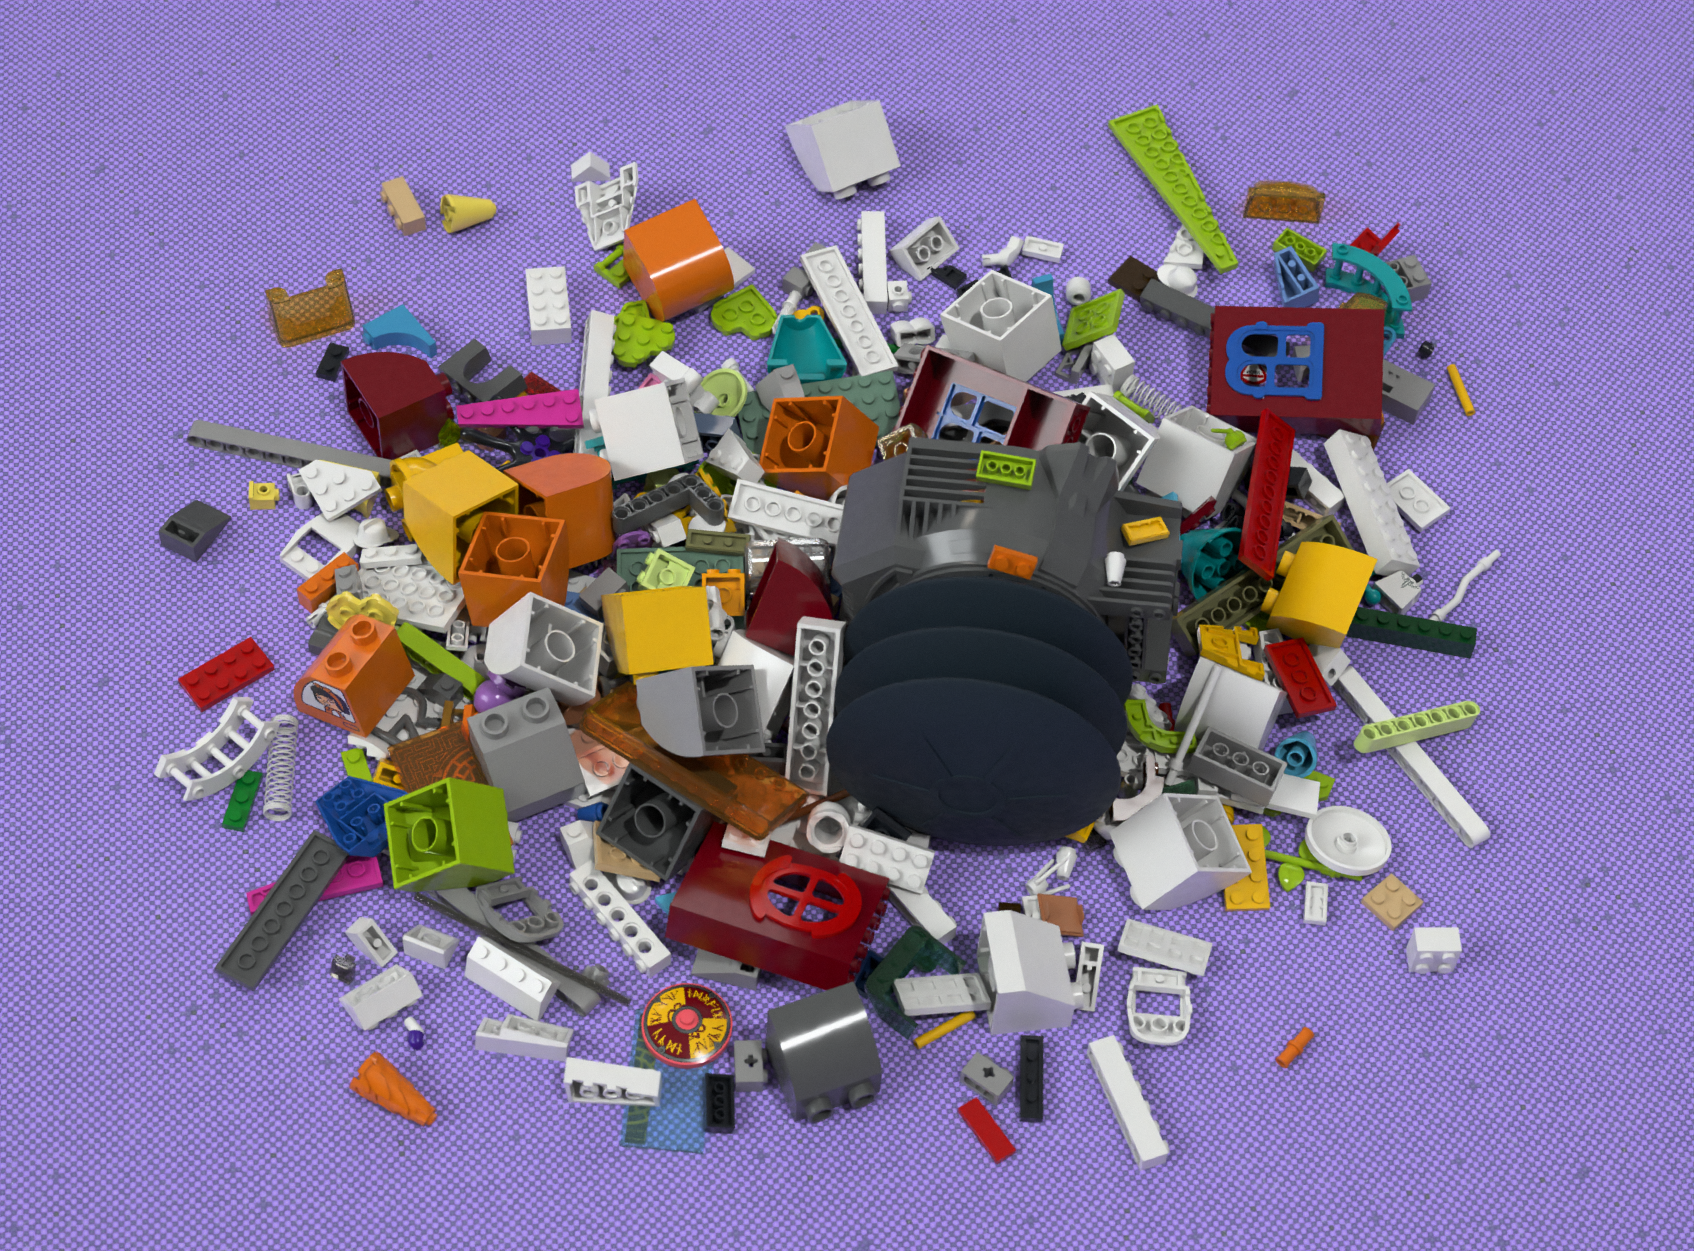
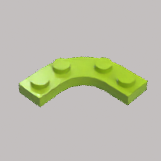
(1149, 733)

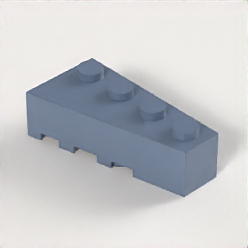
(713, 427)

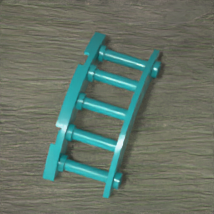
(1398, 295)

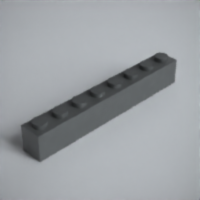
(1197, 316)

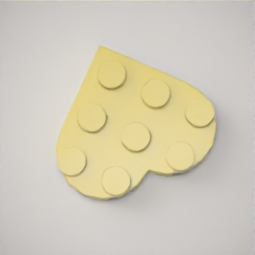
(346, 605)

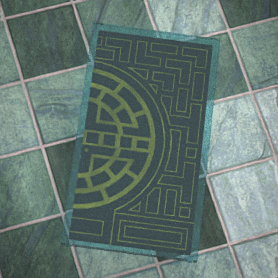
(679, 1119)

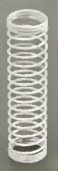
(1135, 381)
(282, 731)

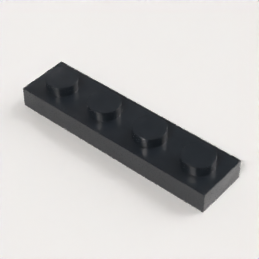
(1031, 1078)

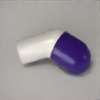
(416, 1033)

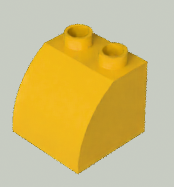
(448, 503)
(1318, 593)
(658, 629)

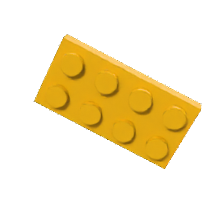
(1251, 891)

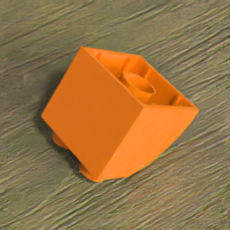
(816, 444)
(510, 560)

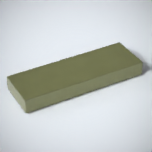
(716, 542)

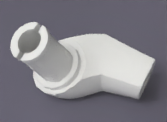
(1006, 255)

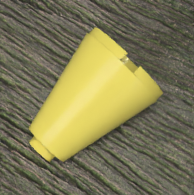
(465, 211)

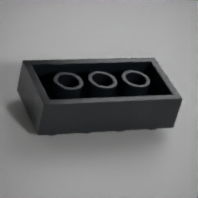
(718, 1103)

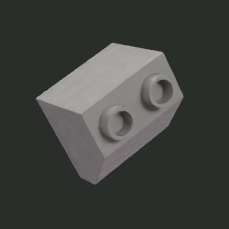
(527, 754)

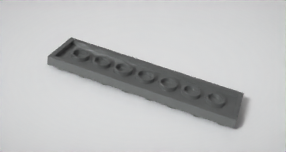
(282, 911)

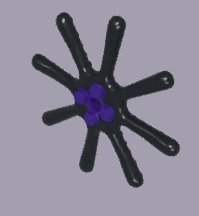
(526, 449)

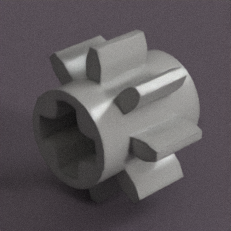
(597, 973)

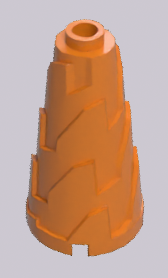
(386, 1086)

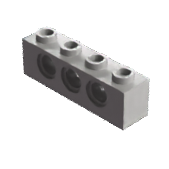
(909, 357)

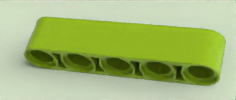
(437, 659)

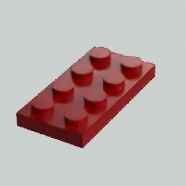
(226, 674)
(1300, 677)

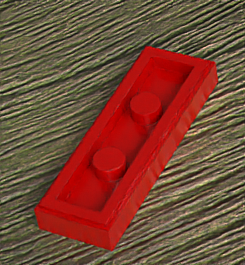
(986, 1130)

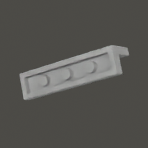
(1078, 366)

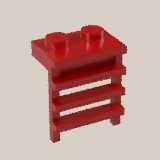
(1372, 243)

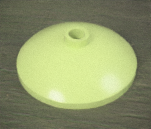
(726, 386)

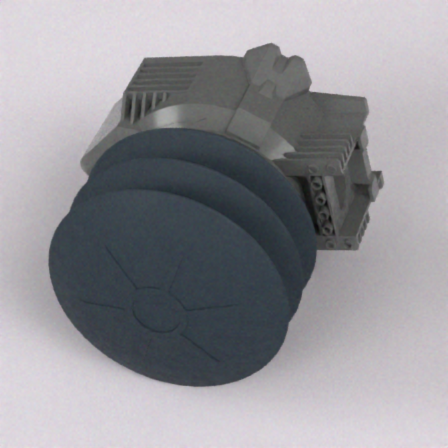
(983, 694)

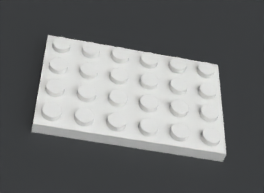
(418, 593)

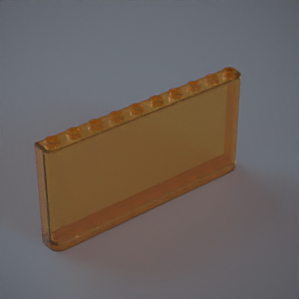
(726, 785)

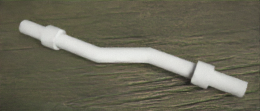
(1482, 565)

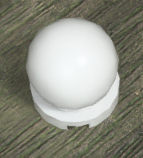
(828, 827)

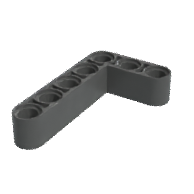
(666, 499)

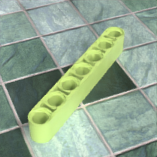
(1416, 726)

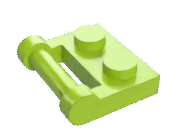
(617, 274)
(1143, 413)

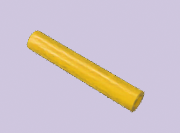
(1460, 390)
(943, 1029)

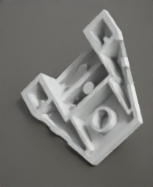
(608, 207)

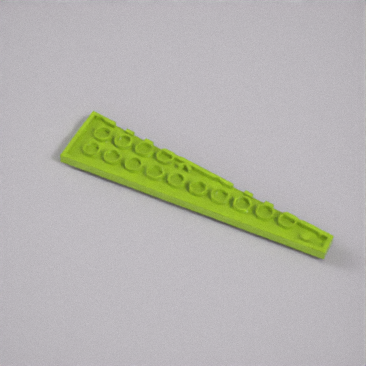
(1159, 158)

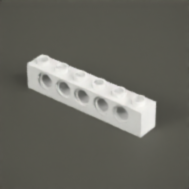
(631, 923)

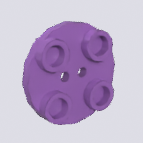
(633, 539)

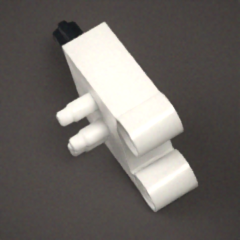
(670, 369)

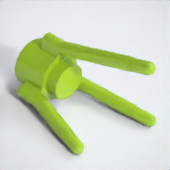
(1233, 438)

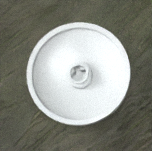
(1348, 841)

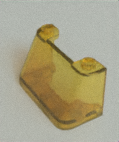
(311, 313)

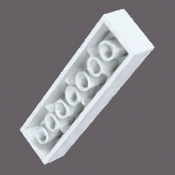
(1371, 503)
(813, 704)

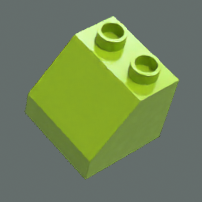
(448, 836)

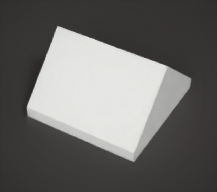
(430, 945)

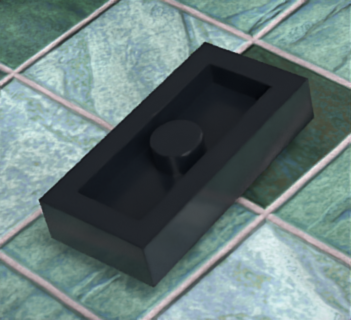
(331, 362)

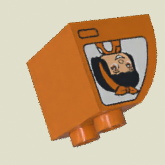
(355, 676)

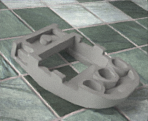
(534, 928)

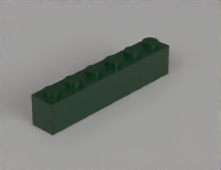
(1413, 632)

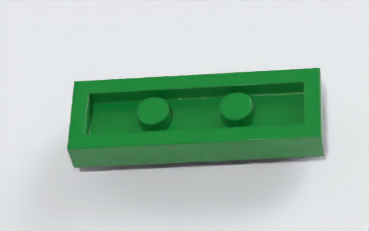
(242, 801)

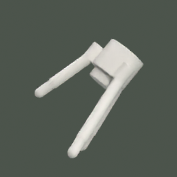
(1039, 884)

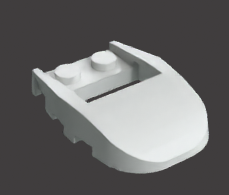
(338, 532)
(1153, 1027)

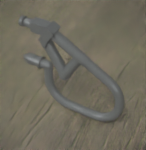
(406, 721)

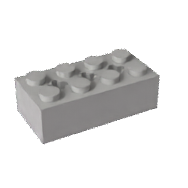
(1237, 767)

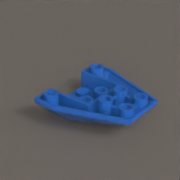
(357, 815)

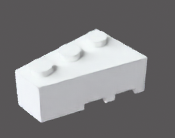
(734, 459)

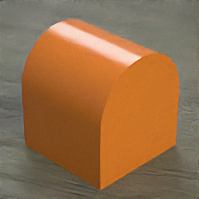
(676, 261)
(573, 490)

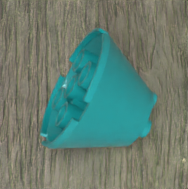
(1210, 558)

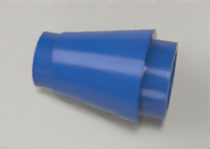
(592, 812)

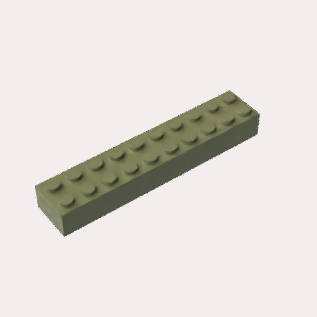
(1245, 592)

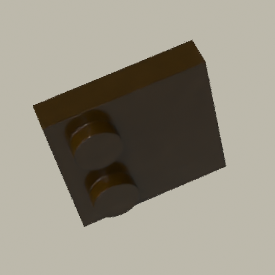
(1132, 277)

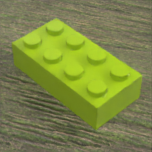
(1307, 251)
(1006, 470)

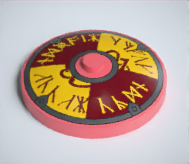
(687, 1025)

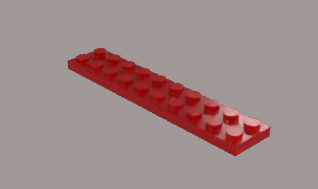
(1266, 495)

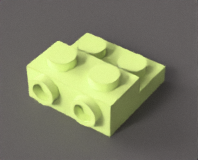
(664, 571)

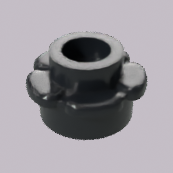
(1426, 349)

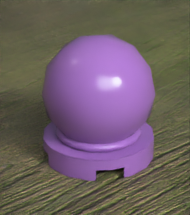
(496, 692)

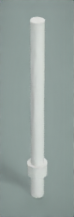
(1177, 763)

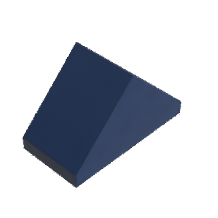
(868, 966)

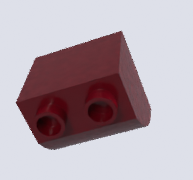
(396, 401)
(787, 592)

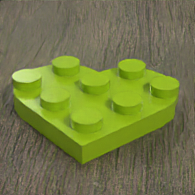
(744, 312)
(640, 338)

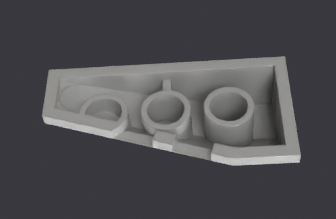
(779, 384)

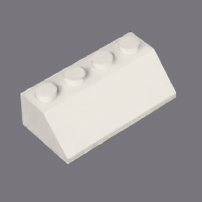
(510, 977)

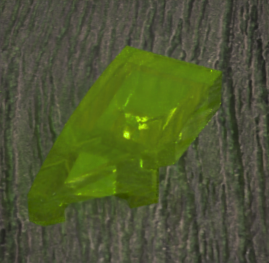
(449, 433)

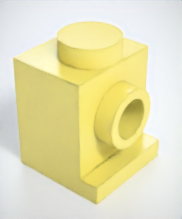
(263, 496)

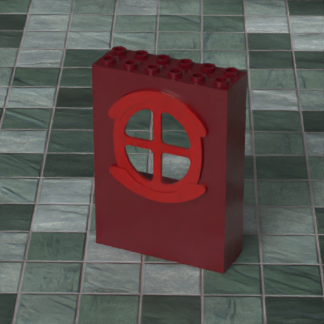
(729, 913)

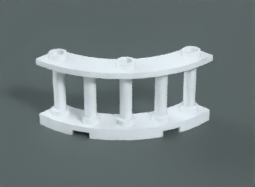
(210, 745)

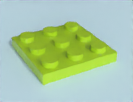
(1093, 319)

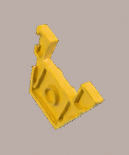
(1224, 648)

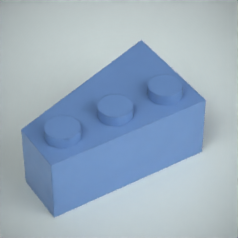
(1294, 281)

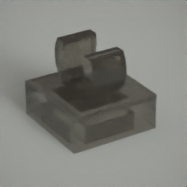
(1094, 842)
(343, 968)

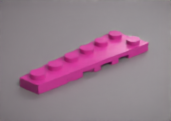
(543, 410)
(355, 876)

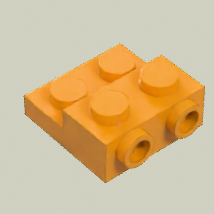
(731, 589)

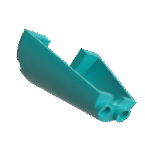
(808, 347)

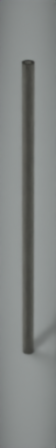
(522, 949)

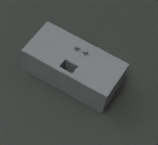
(1404, 392)

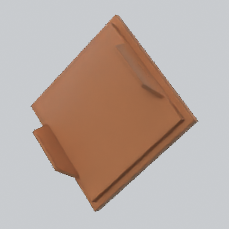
(1062, 912)

